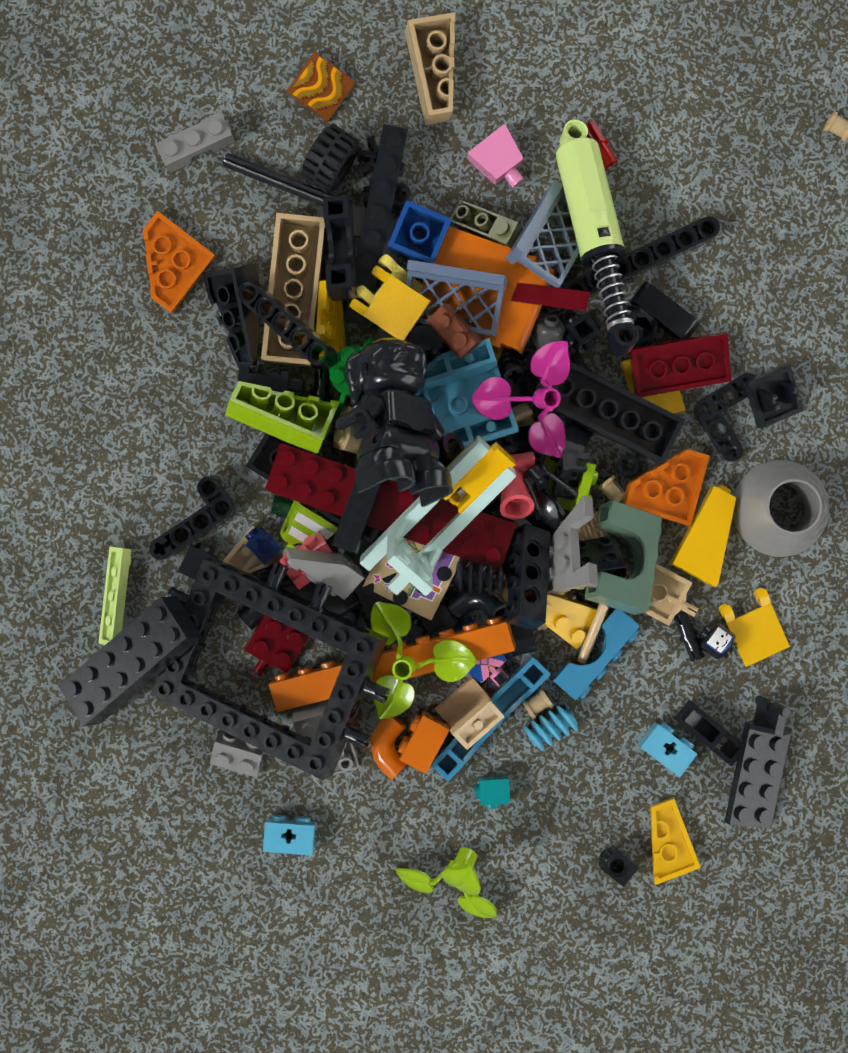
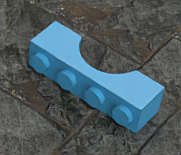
(576, 677)

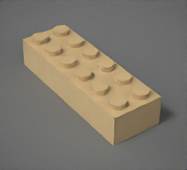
(294, 281)

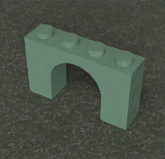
(642, 534)

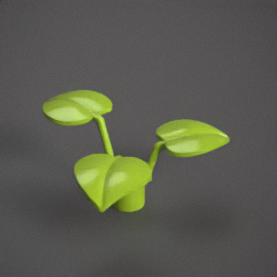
(451, 659)
(457, 874)

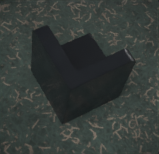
(441, 621)

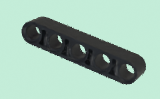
(297, 328)

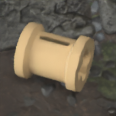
(837, 126)
(612, 489)
(537, 703)

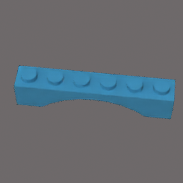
(507, 699)

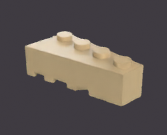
(433, 64)

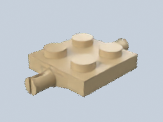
(668, 595)

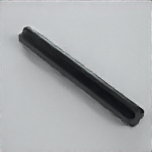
(274, 179)

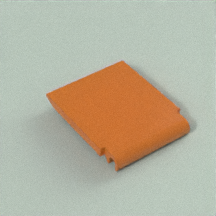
(479, 254)

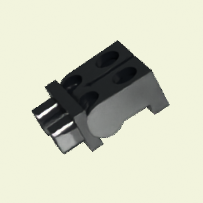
(272, 379)

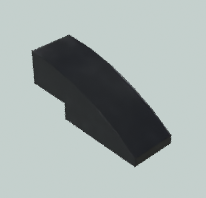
(709, 732)

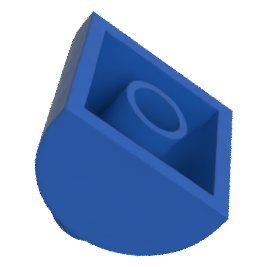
(419, 233)

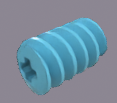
(552, 727)

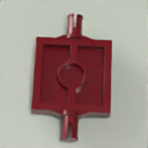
(274, 645)

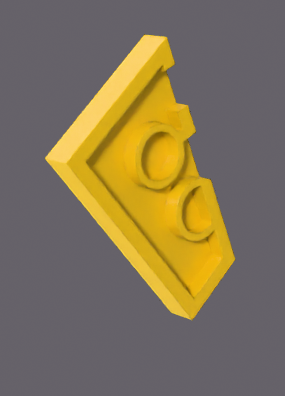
(330, 319)
(569, 618)
(671, 844)

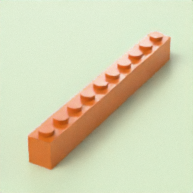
(317, 684)

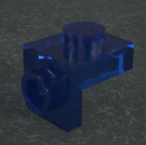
(262, 544)

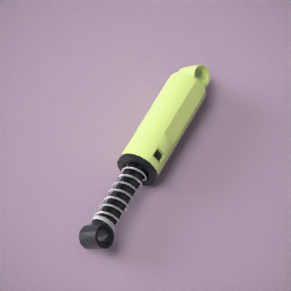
(596, 227)

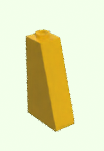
(706, 539)

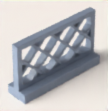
(533, 229)
(463, 278)

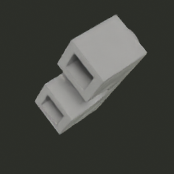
(182, 147)

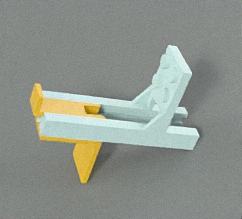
(477, 479)

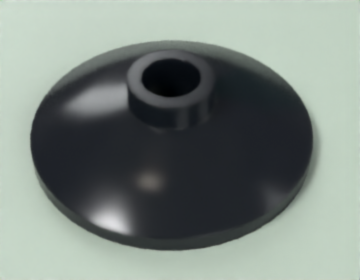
(549, 515)

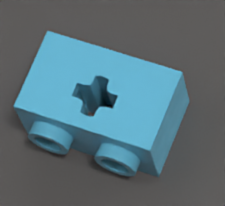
(654, 742)
(277, 842)

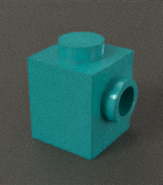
(492, 791)

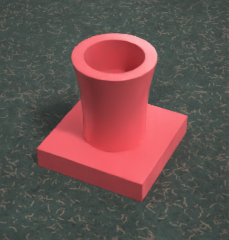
(515, 497)

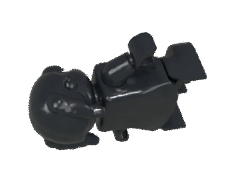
(395, 424)

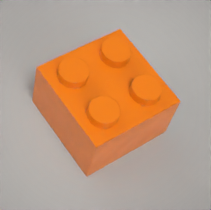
(424, 741)

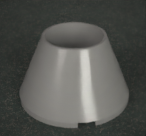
(753, 514)

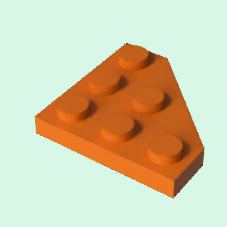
(173, 261)
(670, 488)

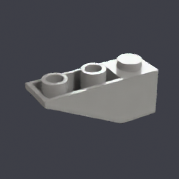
(326, 568)

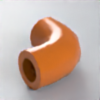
(384, 746)

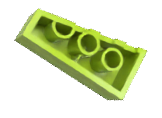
(282, 414)

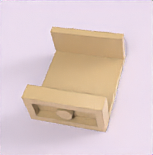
(469, 713)

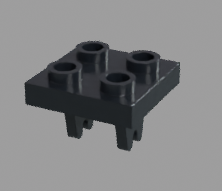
(773, 396)

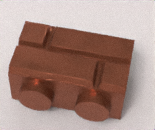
(454, 331)

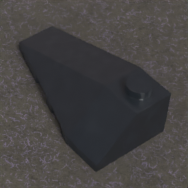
(238, 319)

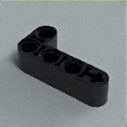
(190, 523)

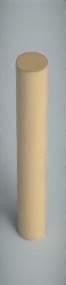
(592, 633)

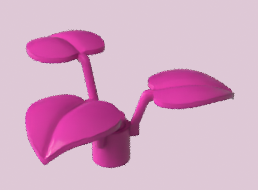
(553, 365)

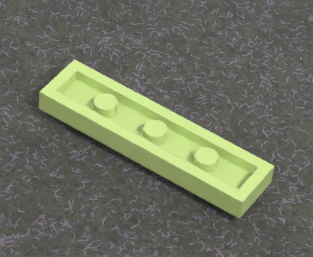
(114, 593)

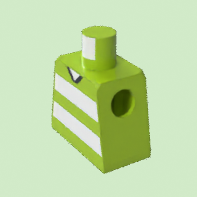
(303, 522)

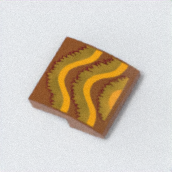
(320, 87)

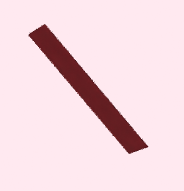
(551, 296)

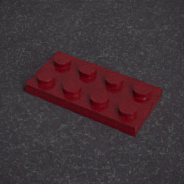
(680, 364)

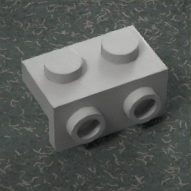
(236, 755)

